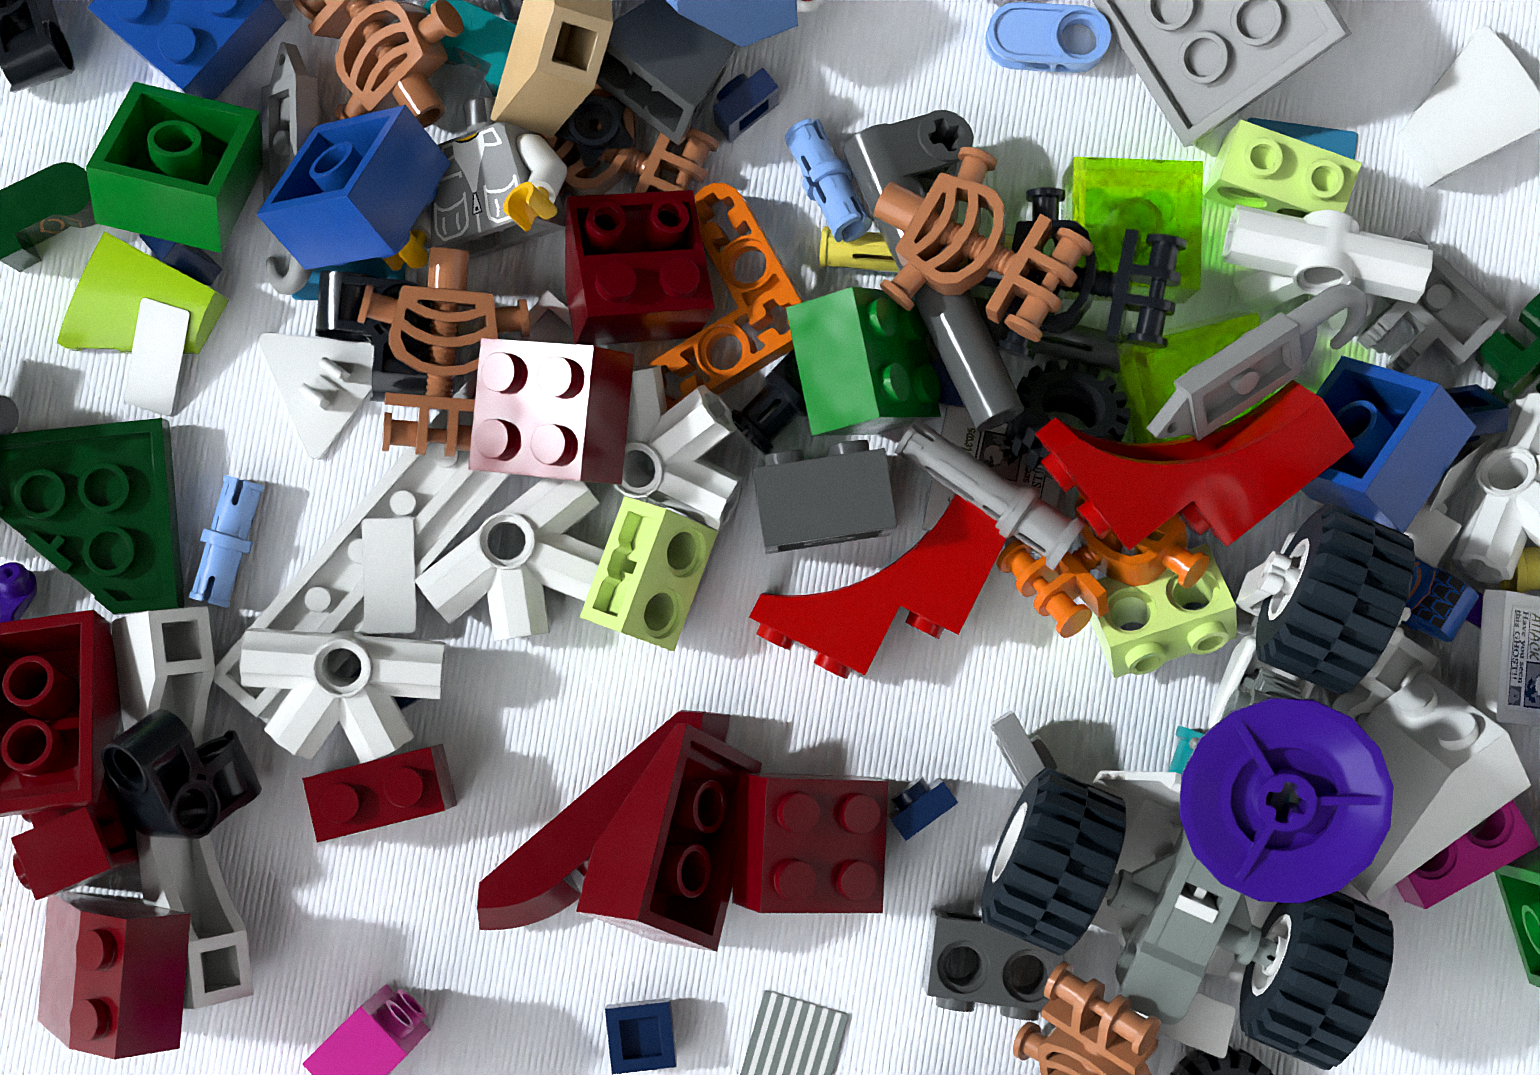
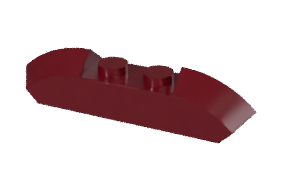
(537, 876)

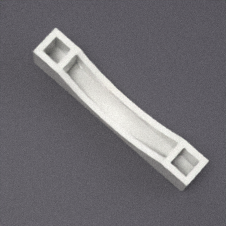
(170, 666)

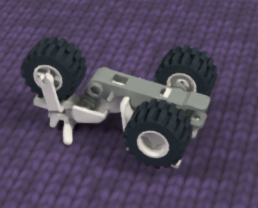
(1124, 862)

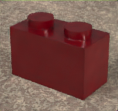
(379, 792)

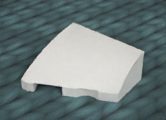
(1472, 110)

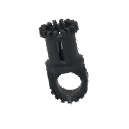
(780, 388)

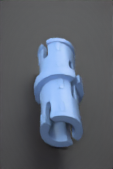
(828, 180)
(226, 541)

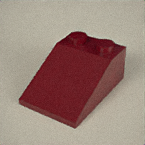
(55, 710)
(671, 845)
(113, 975)

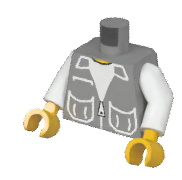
(493, 193)

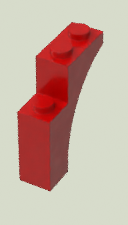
(1213, 483)
(931, 580)

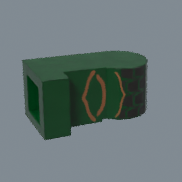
(41, 209)

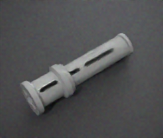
(1015, 509)

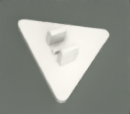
(319, 383)

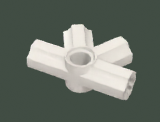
(1293, 256)
(676, 444)
(1501, 516)
(517, 584)
(322, 699)

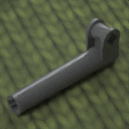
(914, 156)

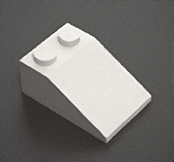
(1446, 774)

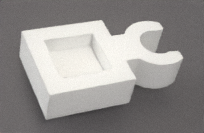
(1391, 672)

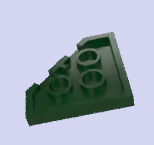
(99, 508)

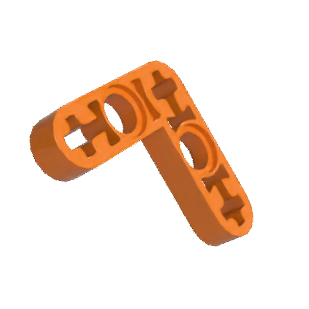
(753, 299)

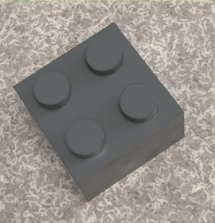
(824, 497)

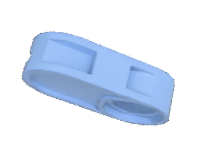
(1031, 37)

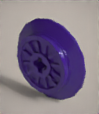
(1309, 844)

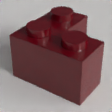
(75, 844)

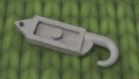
(288, 118)
(1255, 365)

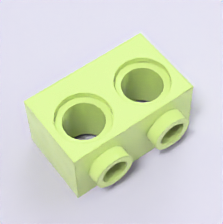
(1279, 173)
(649, 573)
(1168, 627)

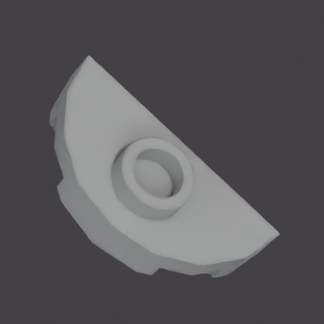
(1023, 755)

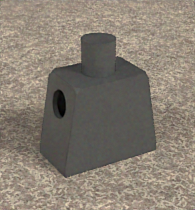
(663, 66)

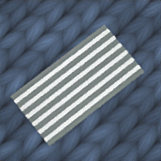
(793, 1038)

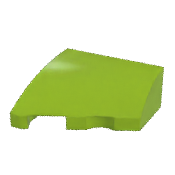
(110, 294)

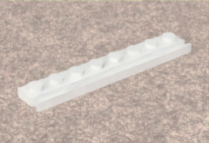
(428, 488)

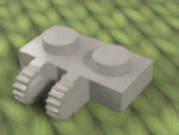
(1447, 315)

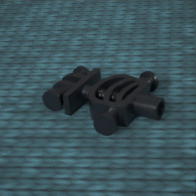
(1093, 282)

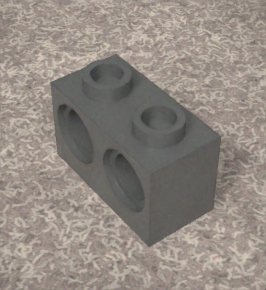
(990, 978)

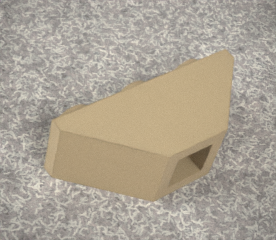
(552, 62)

